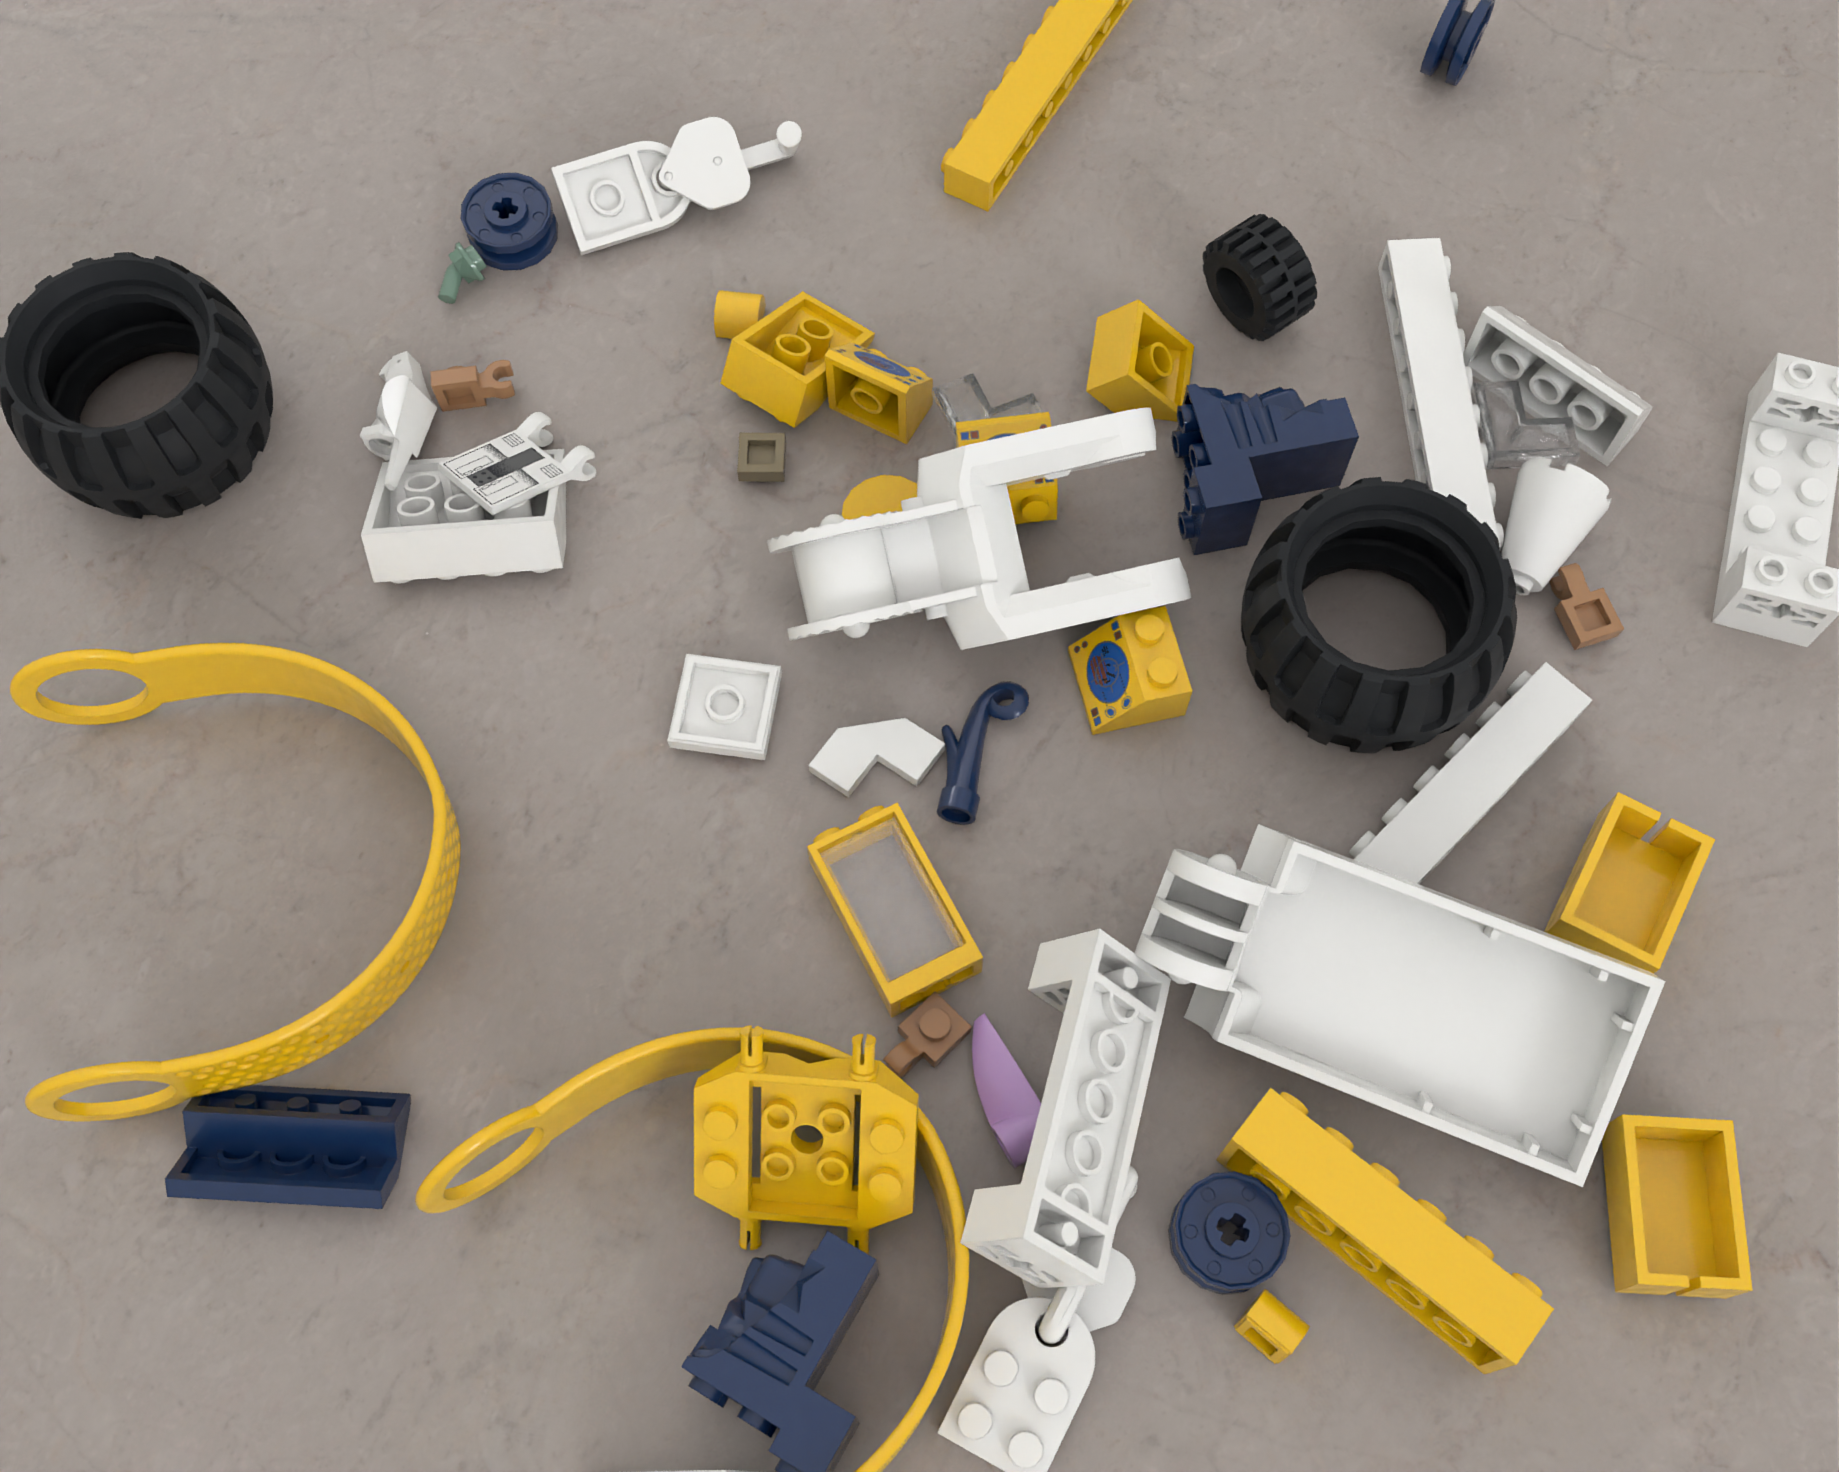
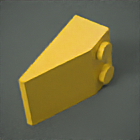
(783, 360)

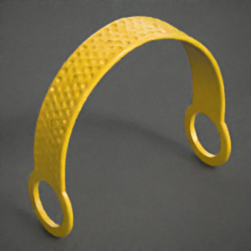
(254, 668)
(691, 1053)

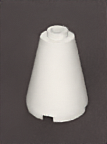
(1549, 520)

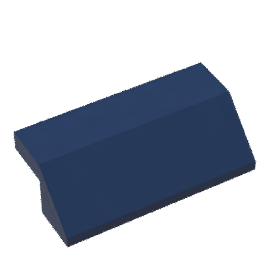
(292, 1146)

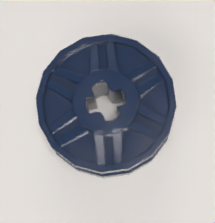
(1456, 38)
(509, 221)
(1259, 1223)

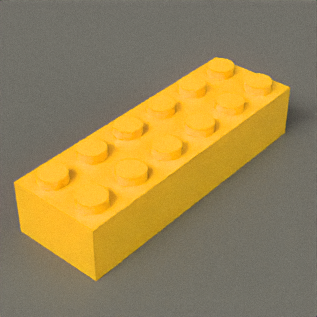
(1388, 1235)

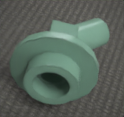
(465, 264)

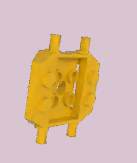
(800, 1177)

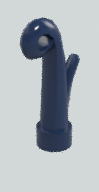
(964, 757)

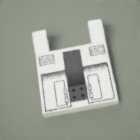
(515, 466)

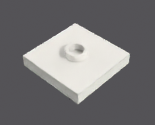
(725, 707)

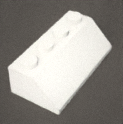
(1555, 382)

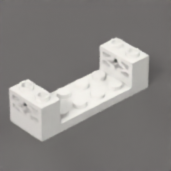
(1783, 507)
(1067, 1208)

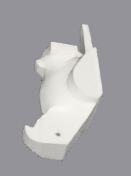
(401, 416)

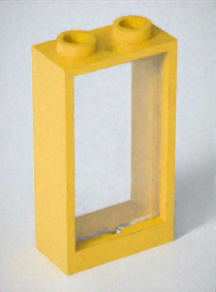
(894, 908)

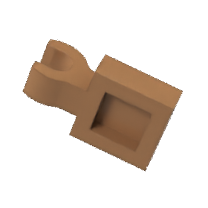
(467, 388)
(1583, 613)
(928, 1033)

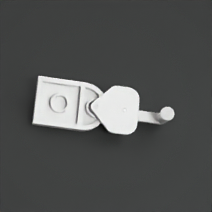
(617, 193)
(1024, 1392)

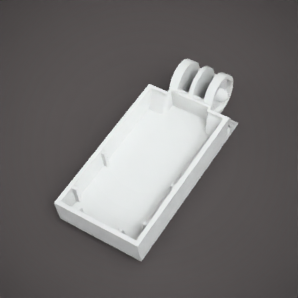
(1404, 996)

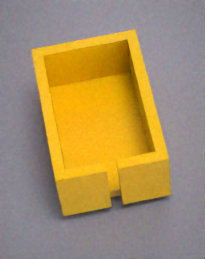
(1630, 892)
(1675, 1207)

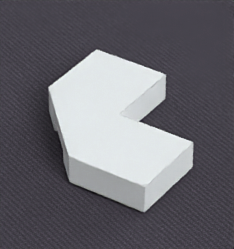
(857, 748)

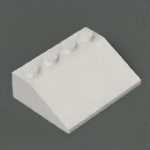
(442, 533)

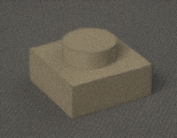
(761, 457)

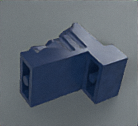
(1253, 452)
(780, 1344)

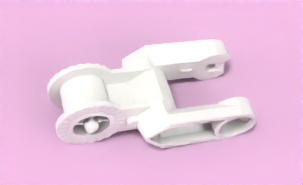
(961, 548)

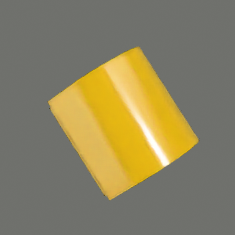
(737, 312)
(1271, 1327)

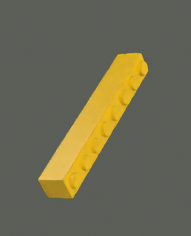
(1027, 98)

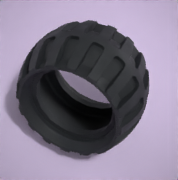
(102, 319)
(1411, 537)

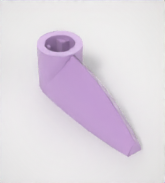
(1004, 1092)

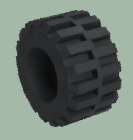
(1259, 277)

